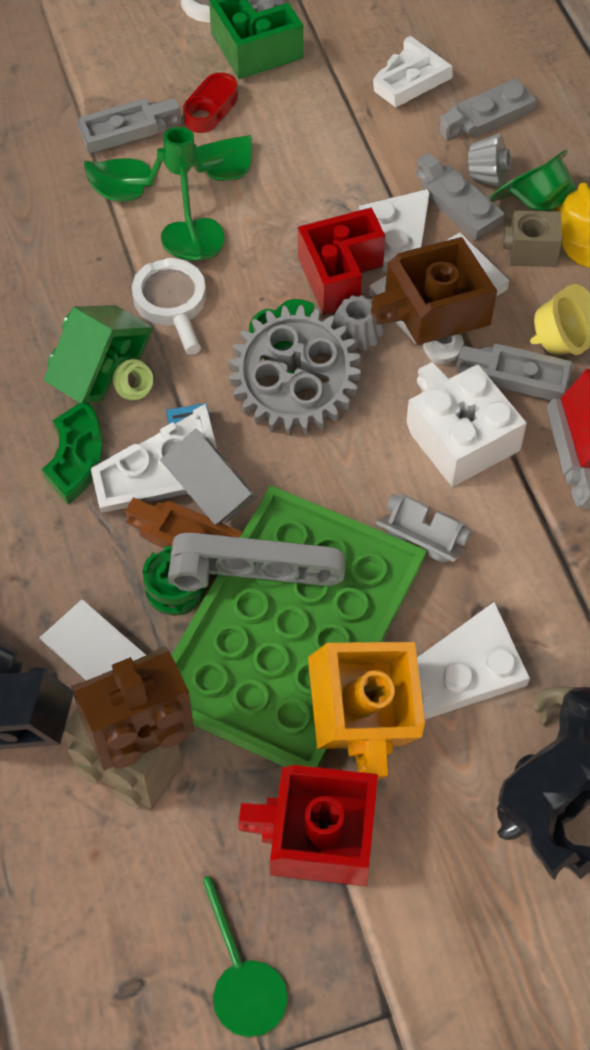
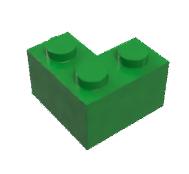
(256, 39)
(91, 349)

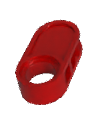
(215, 95)

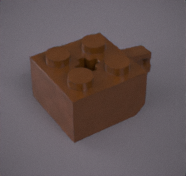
(436, 292)
(135, 708)

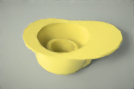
(564, 322)

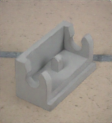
(208, 478)

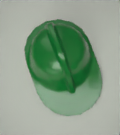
(541, 187)

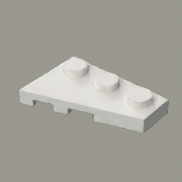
(470, 665)

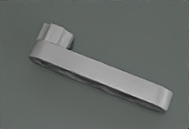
(199, 555)

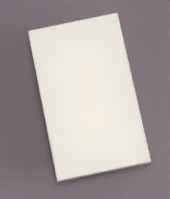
(88, 642)

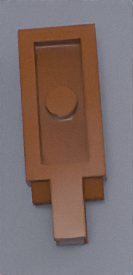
(166, 520)

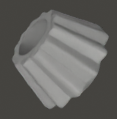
(489, 161)
(360, 325)

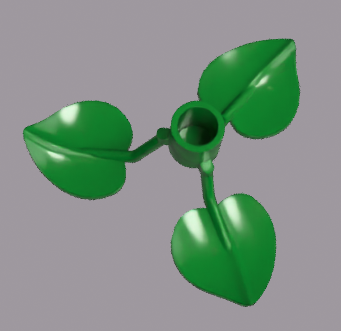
(221, 160)

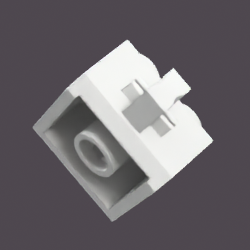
(463, 422)

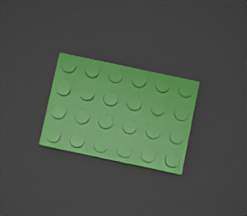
(254, 635)

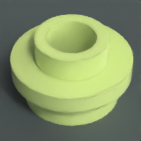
(142, 375)

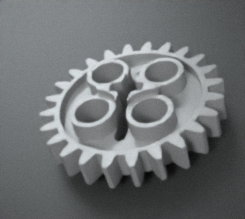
(280, 401)

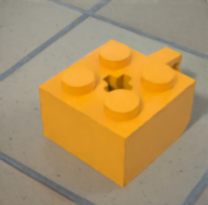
(366, 700)

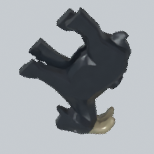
(552, 785)

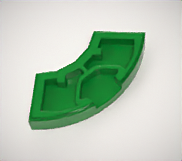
(77, 451)

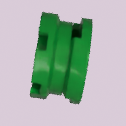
(158, 588)

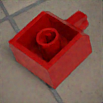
(294, 819)

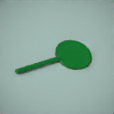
(249, 994)

